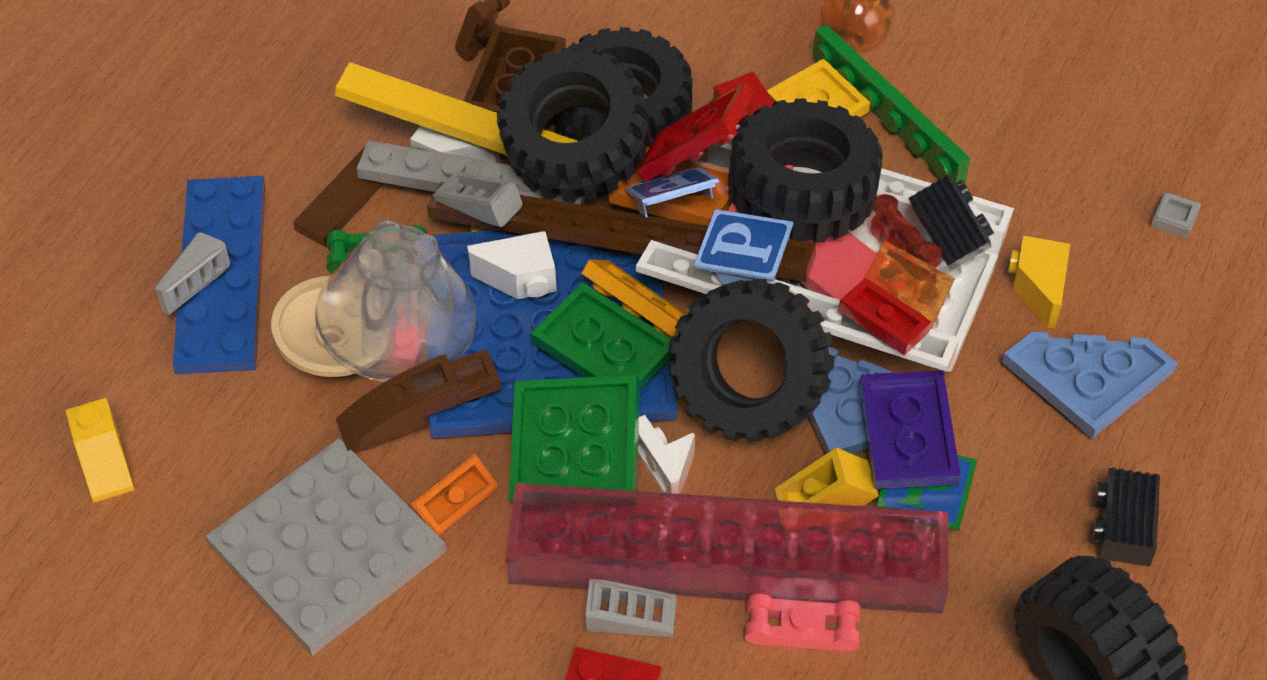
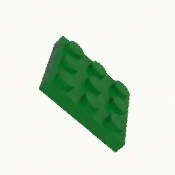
(576, 433)

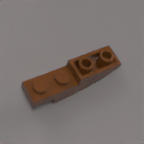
(407, 398)

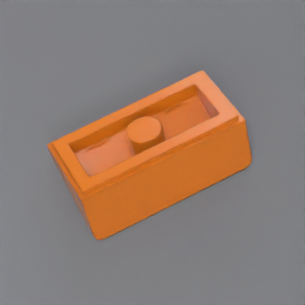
(454, 494)

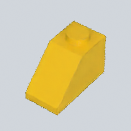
(1040, 276)
(100, 449)
(832, 479)

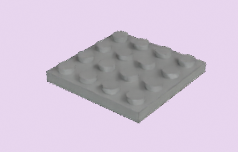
(326, 545)

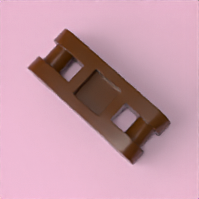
(478, 27)

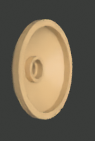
(296, 332)

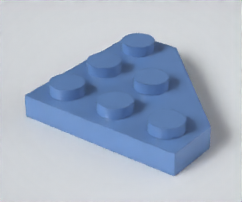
(1088, 376)
(840, 414)

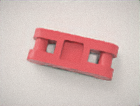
(803, 623)

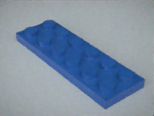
(220, 322)

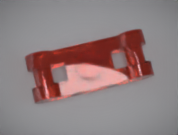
(895, 229)

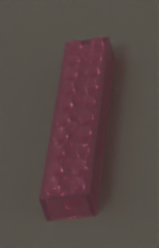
(729, 547)

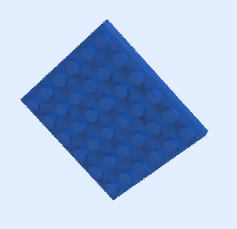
(506, 329)

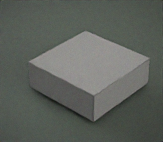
(1175, 215)

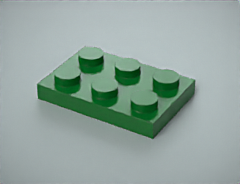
(601, 338)

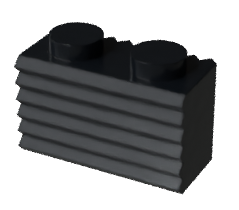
(951, 222)
(1128, 516)

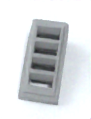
(483, 198)
(192, 271)
(618, 593)

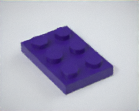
(909, 429)

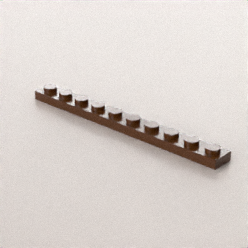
(616, 230)

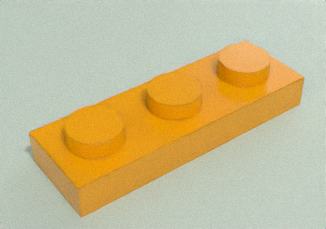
(635, 296)

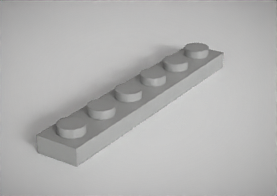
(428, 169)

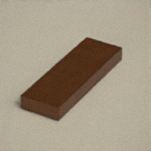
(336, 203)

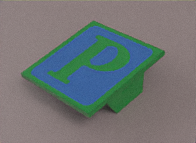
(934, 498)

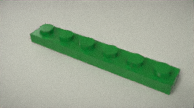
(892, 107)

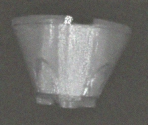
(395, 304)

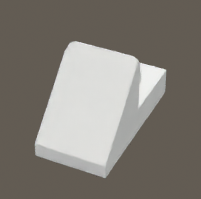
(664, 461)

